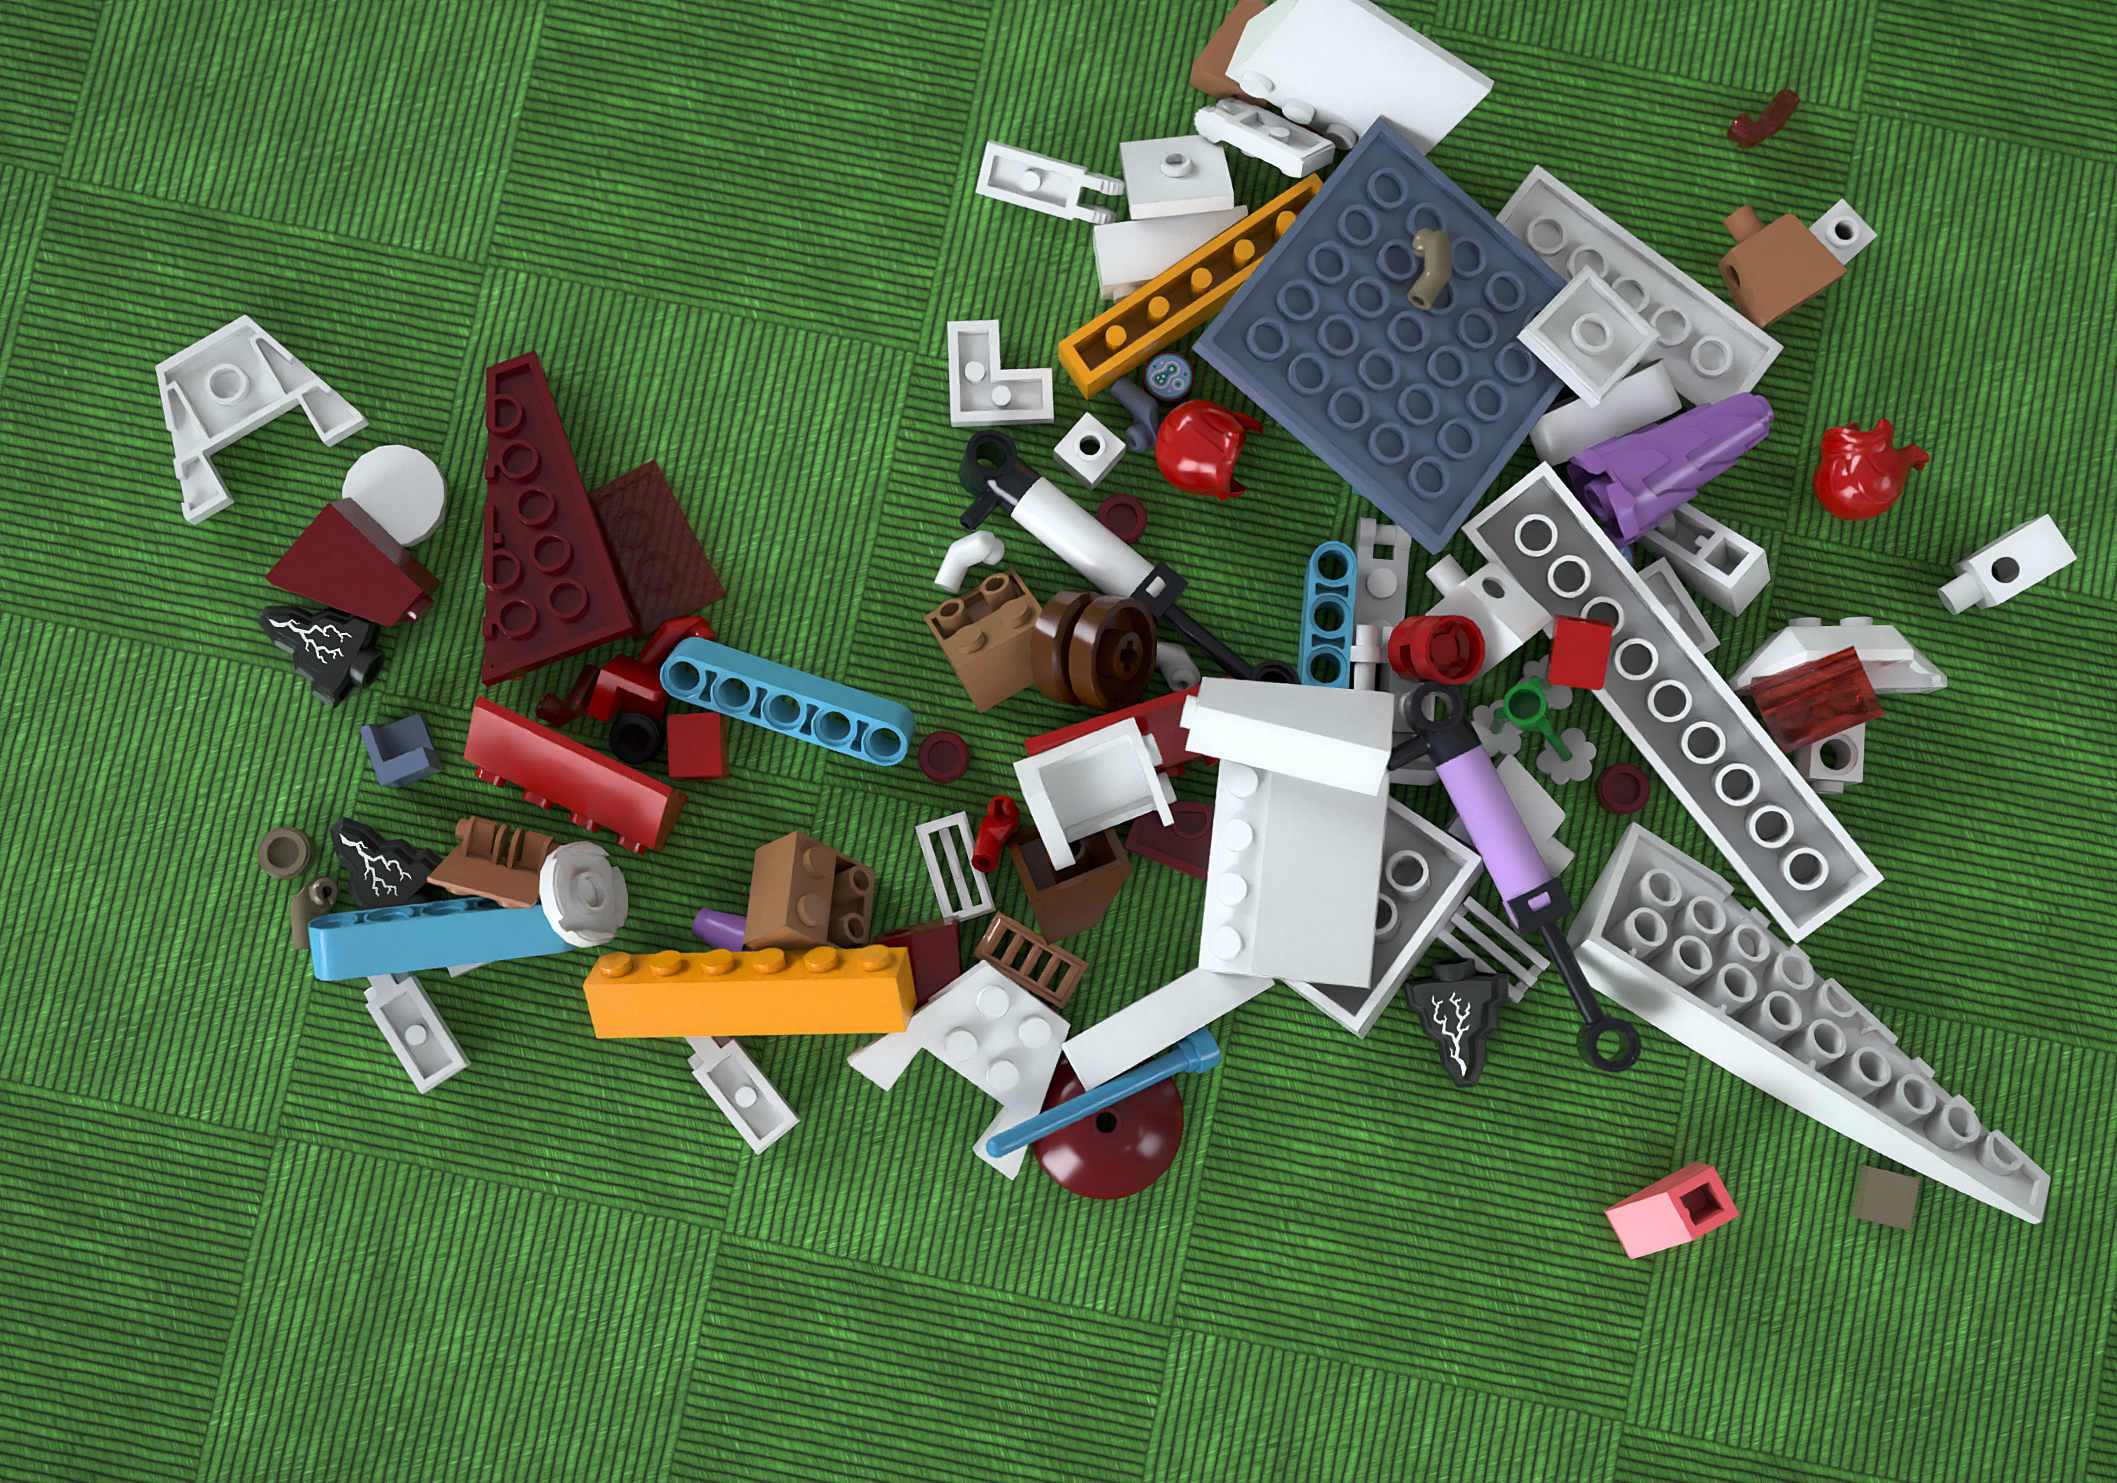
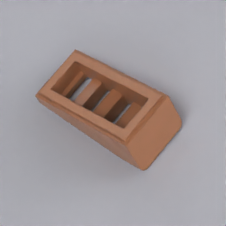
(993, 936)

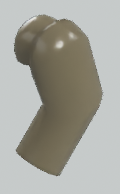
(1438, 267)
(311, 902)

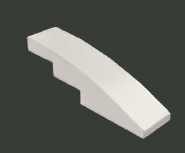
(1157, 1022)

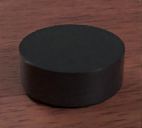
(637, 737)

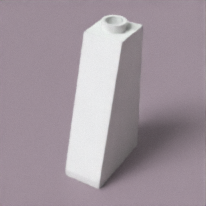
(1294, 729)

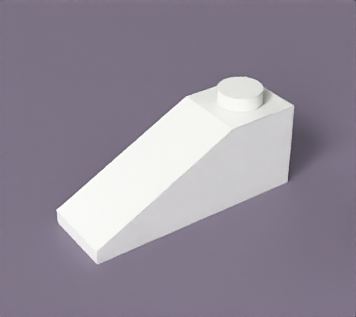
(1141, 250)
(1709, 557)

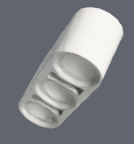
(1634, 402)

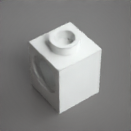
(1849, 765)

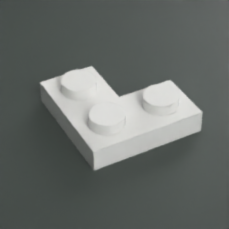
(982, 391)

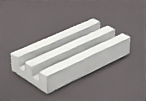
(942, 825)
(1526, 977)

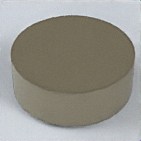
(286, 853)

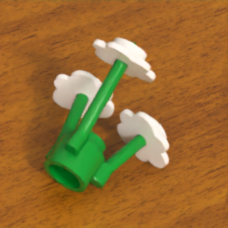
(1528, 709)

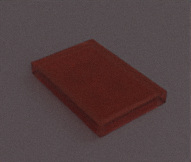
(653, 550)

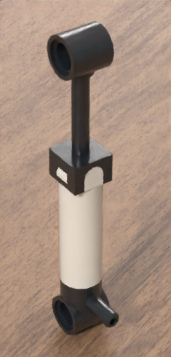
(1090, 547)

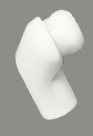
(965, 553)

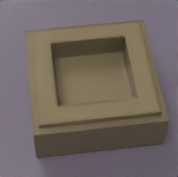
(1886, 1197)

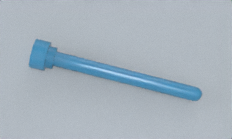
(1194, 1053)

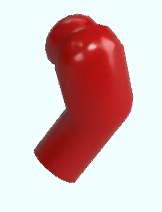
(670, 634)
(994, 831)

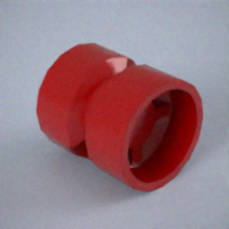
(1436, 649)

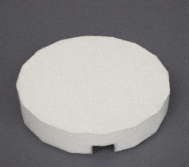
(399, 492)
(583, 894)

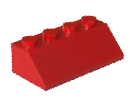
(1156, 716)
(571, 776)

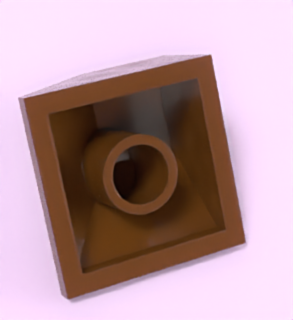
(1073, 896)

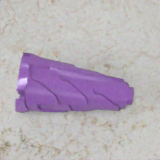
(1661, 466)

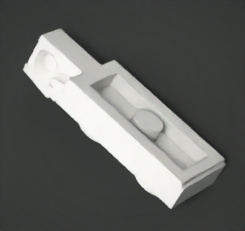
(414, 1029)
(741, 1090)

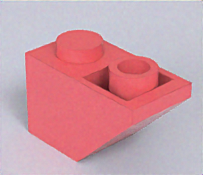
(1672, 1211)

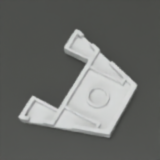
(229, 390)
(987, 1034)

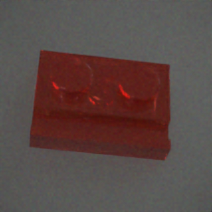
(1817, 700)

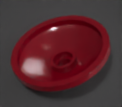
(1118, 1160)

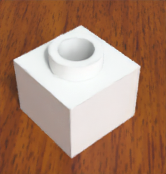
(1848, 226)
(1089, 468)

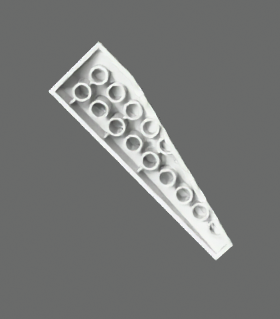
(1713, 976)

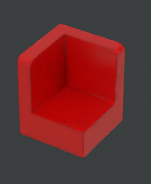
(1579, 652)
(628, 687)
(698, 747)

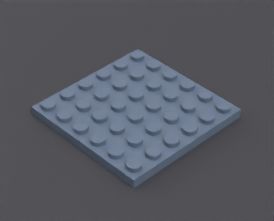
(1383, 392)

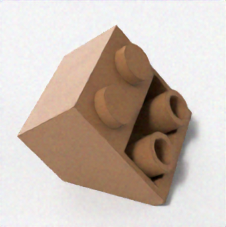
(989, 637)
(808, 897)

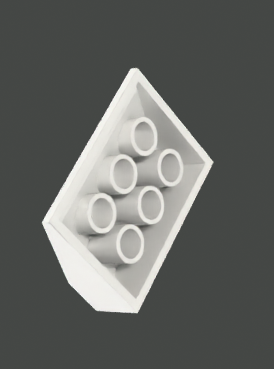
(1348, 65)
(1293, 878)
(1420, 889)

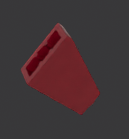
(356, 568)

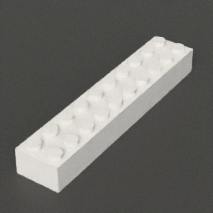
(1679, 708)

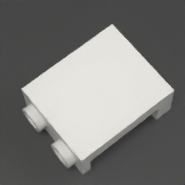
(1093, 786)

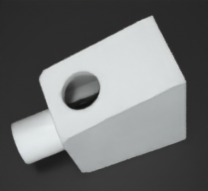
(2019, 559)
(1493, 603)
(1536, 808)

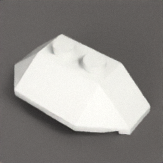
(1886, 655)

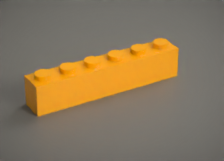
(1178, 297)
(751, 992)

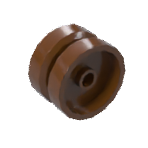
(1093, 650)

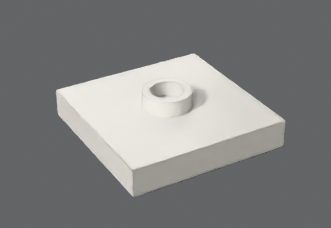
(1175, 177)
(1589, 336)

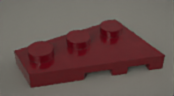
(1180, 845)

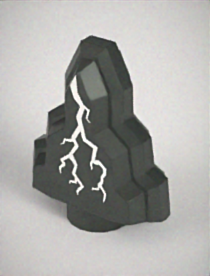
(327, 648)
(381, 869)
(1459, 1013)

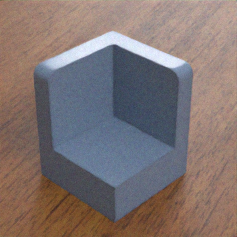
(401, 751)

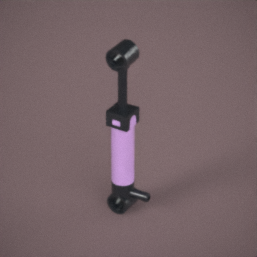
(1528, 891)

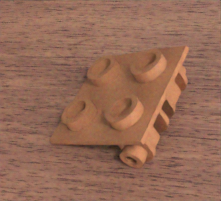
(491, 870)

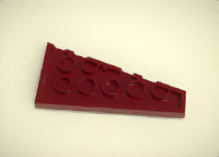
(543, 549)

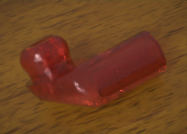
(1771, 121)
(573, 705)

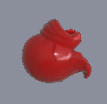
(1200, 447)
(1863, 470)

